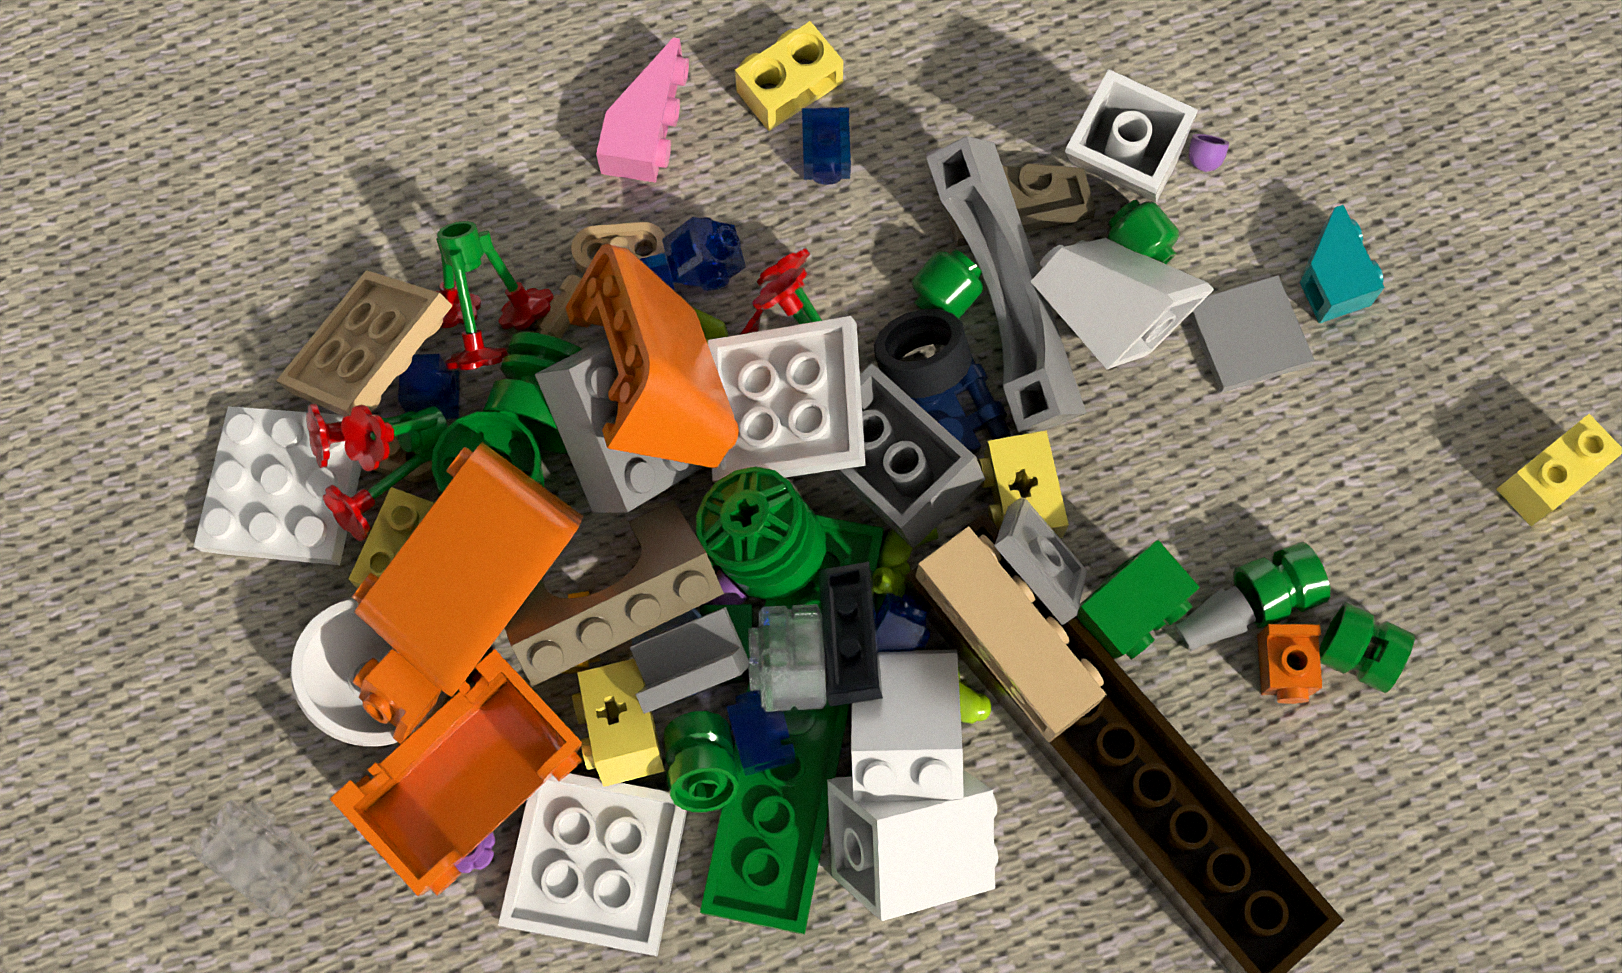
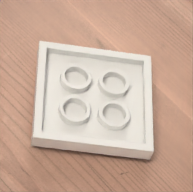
(793, 398)
(271, 491)
(595, 864)

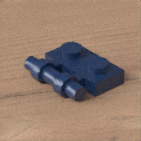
(950, 415)

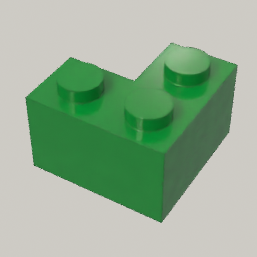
(1136, 599)

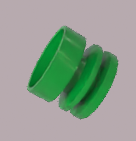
(521, 394)
(497, 431)
(761, 533)

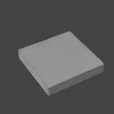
(1250, 334)
(1041, 560)

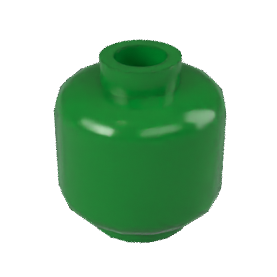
(1144, 230)
(948, 283)

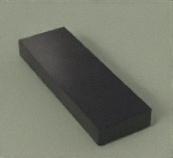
(849, 634)

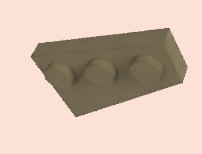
(1044, 197)

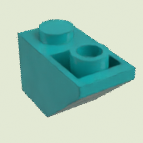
(1339, 271)

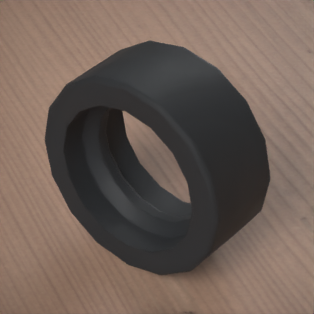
(916, 330)

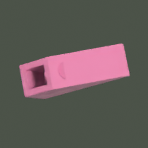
(637, 122)

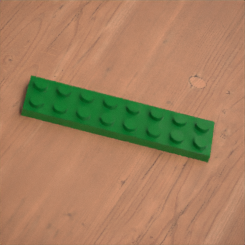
(778, 820)

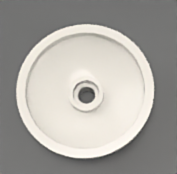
(323, 673)

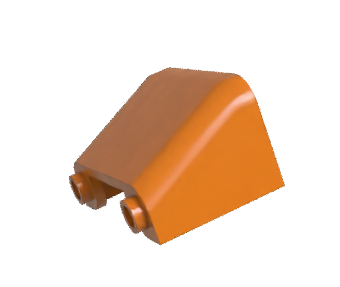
(667, 376)
(467, 567)
(459, 776)

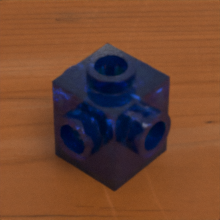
(704, 253)

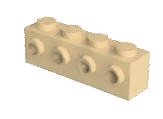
(1010, 633)

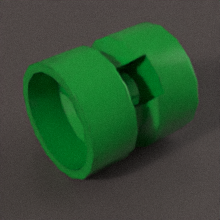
(1287, 581)
(1349, 638)
(700, 761)

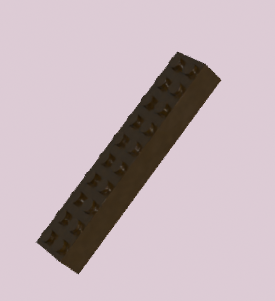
(1167, 809)

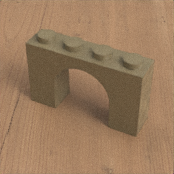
(667, 581)

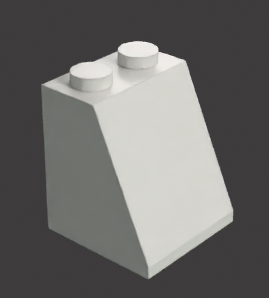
(1131, 135)
(1117, 297)
(913, 735)
(912, 852)

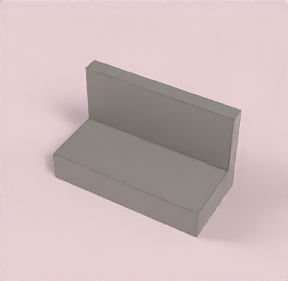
(688, 659)

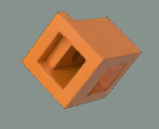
(1276, 675)
(396, 693)

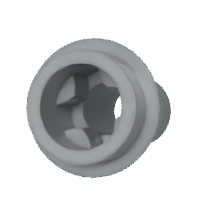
(1218, 618)

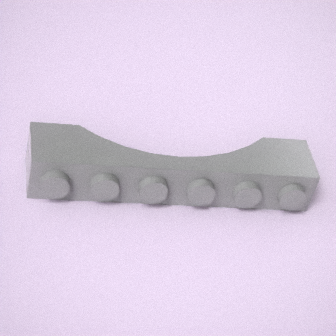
(1034, 358)

